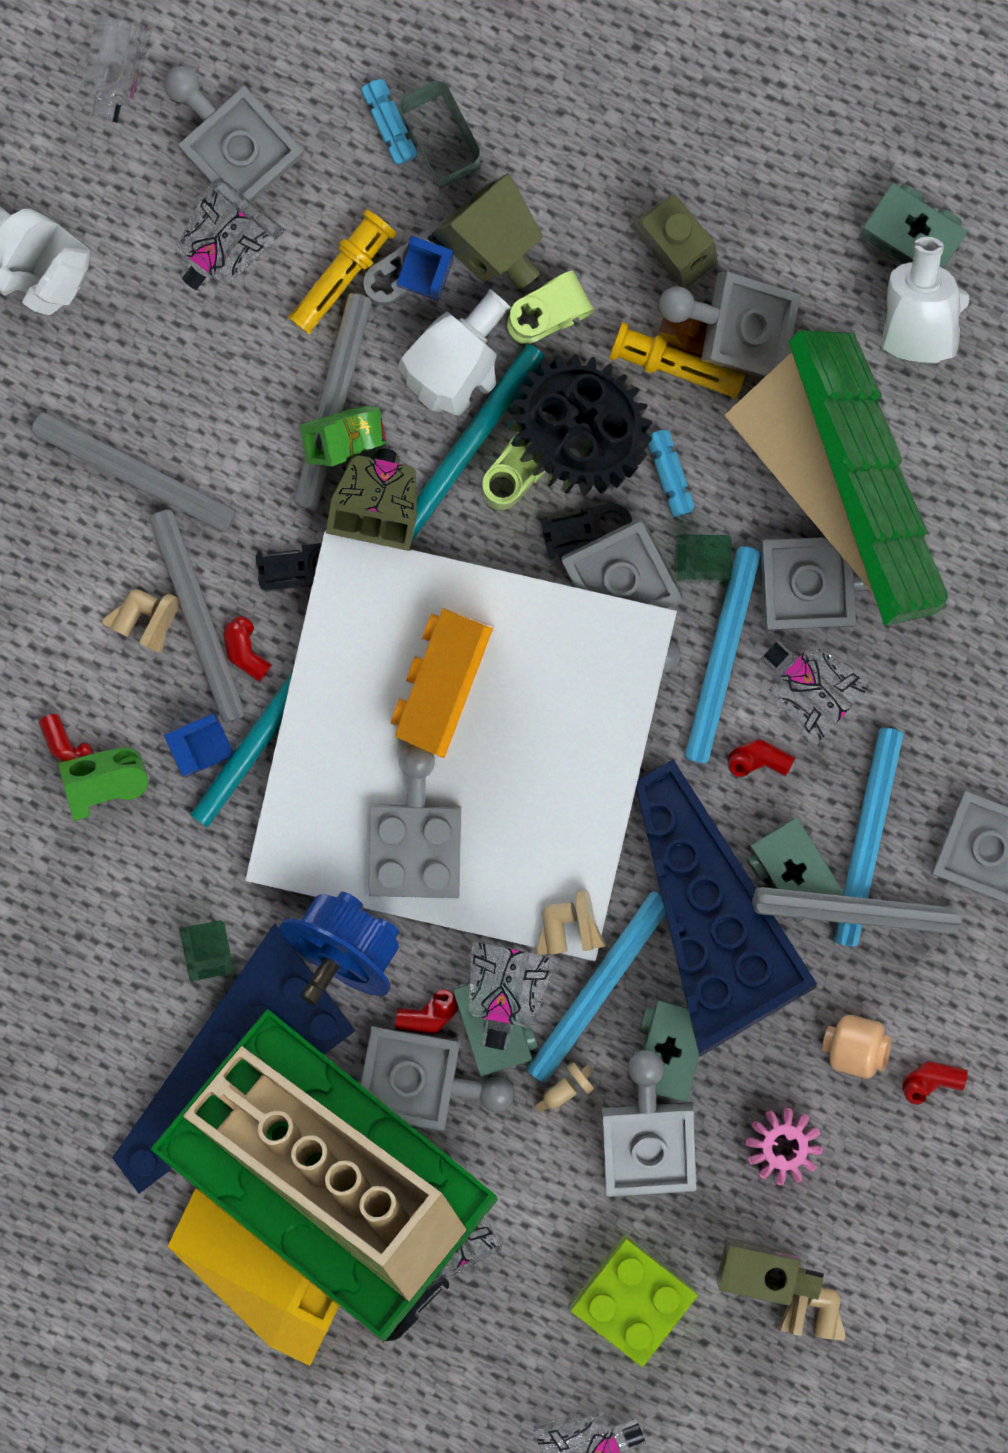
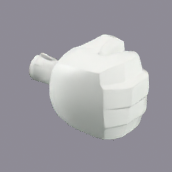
(40, 260)
(923, 307)
(454, 358)

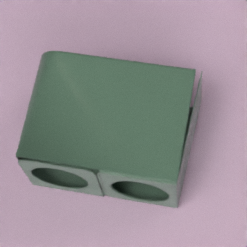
(427, 93)

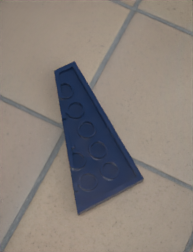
(728, 957)
(268, 981)

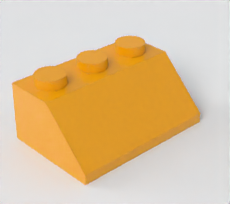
(441, 681)

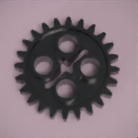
(579, 425)

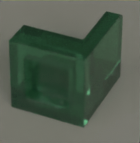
(703, 558)
(207, 950)

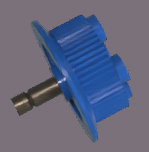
(342, 945)

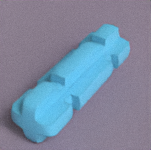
(389, 121)
(671, 473)

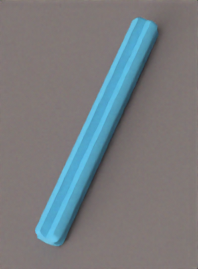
(722, 654)
(870, 826)
(597, 988)

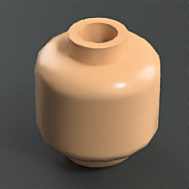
(857, 1046)

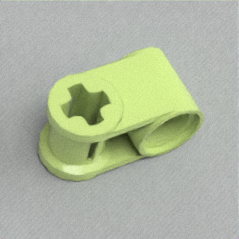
(554, 307)
(517, 472)

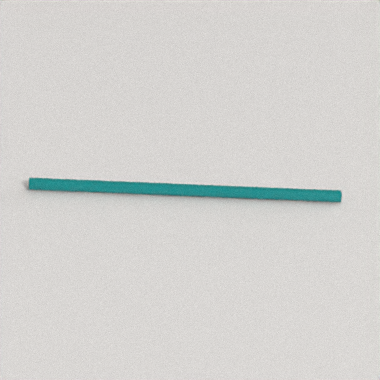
(427, 502)

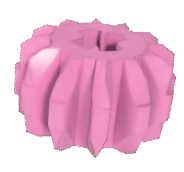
(776, 1159)

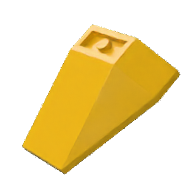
(253, 1280)

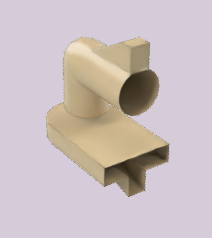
(137, 602)
(555, 915)
(564, 1090)
(828, 1318)

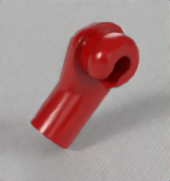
(239, 648)
(58, 740)
(757, 755)
(431, 1017)
(929, 1077)

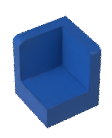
(425, 268)
(199, 745)

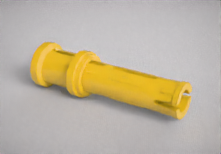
(354, 255)
(656, 355)

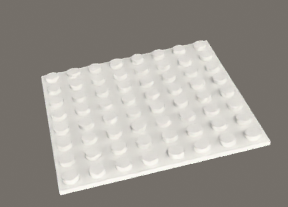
(535, 760)

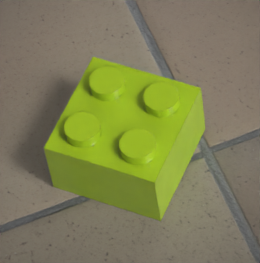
(633, 1300)

